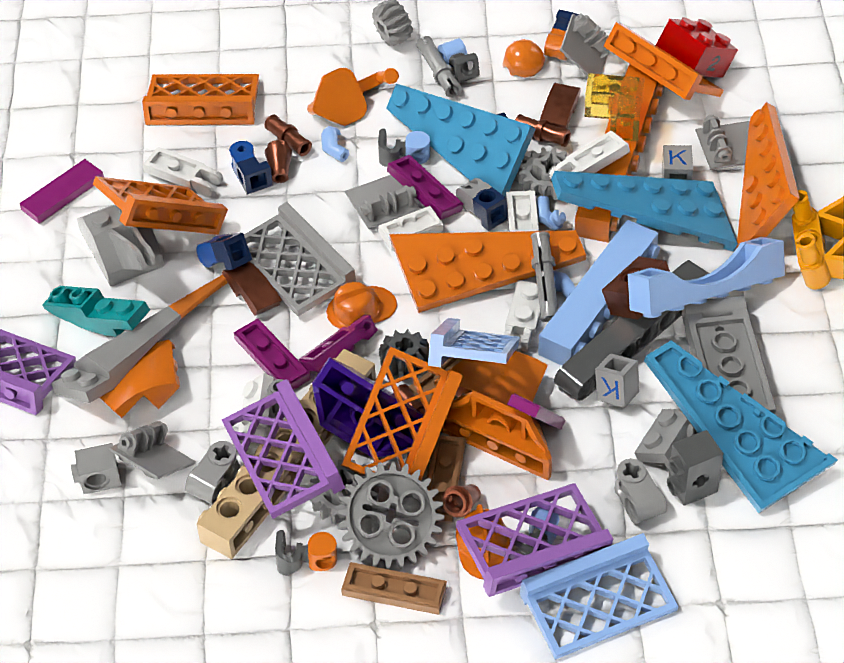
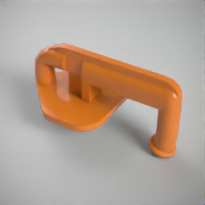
(341, 95)

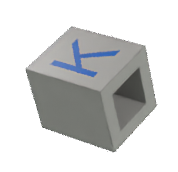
(677, 162)
(617, 380)

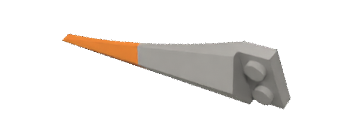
(109, 363)

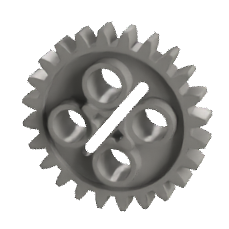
(381, 543)

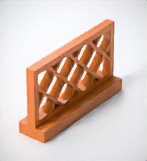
(658, 63)
(210, 108)
(162, 206)
(430, 424)

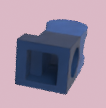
(250, 173)
(225, 248)

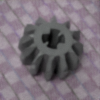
(408, 343)

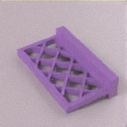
(18, 389)
(308, 443)
(510, 573)

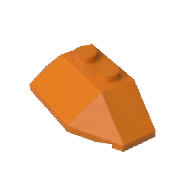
(500, 432)

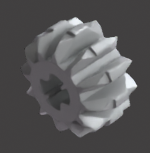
(392, 22)

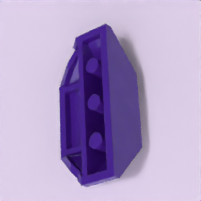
(341, 398)

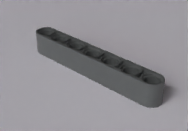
(622, 337)

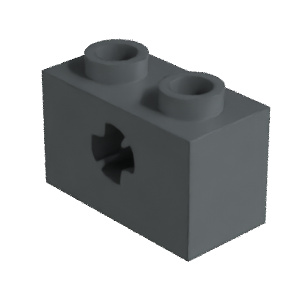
(694, 468)

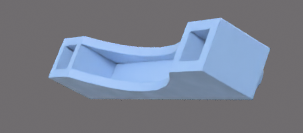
(750, 264)

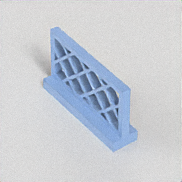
(452, 342)
(580, 574)

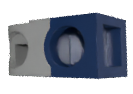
(483, 202)

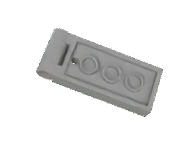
(726, 345)

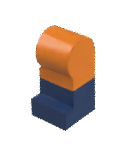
(556, 36)

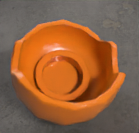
(523, 58)

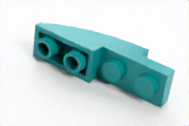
(93, 312)

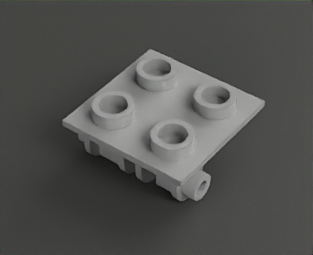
(584, 44)
(723, 144)
(382, 201)
(149, 453)

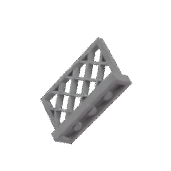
(316, 250)

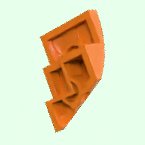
(150, 377)
(499, 380)

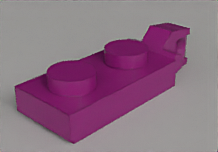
(342, 339)

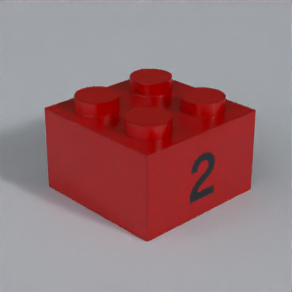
(697, 46)

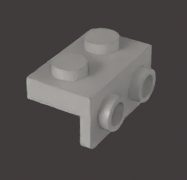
(667, 429)

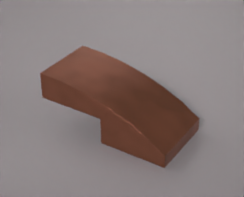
(560, 105)
(253, 286)

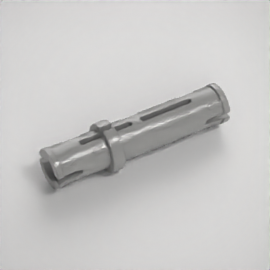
(442, 72)
(543, 265)

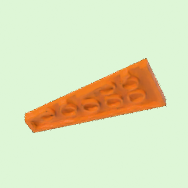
(768, 177)
(461, 265)

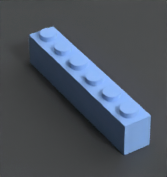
(585, 308)

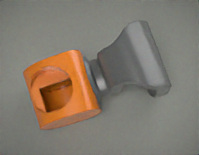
(319, 553)

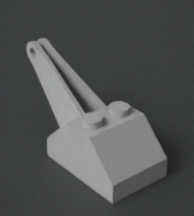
(117, 248)

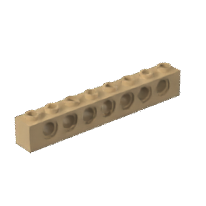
(249, 511)

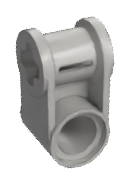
(213, 472)
(638, 491)

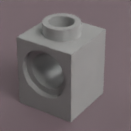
(96, 469)

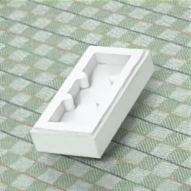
(417, 222)

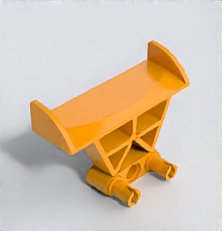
(809, 231)

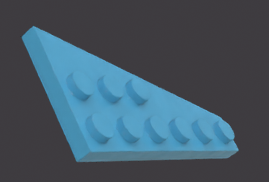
(467, 137)
(655, 202)
(757, 445)

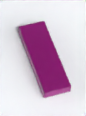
(427, 187)
(60, 191)
(271, 354)
(536, 411)

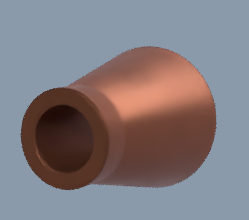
(278, 157)
(460, 499)

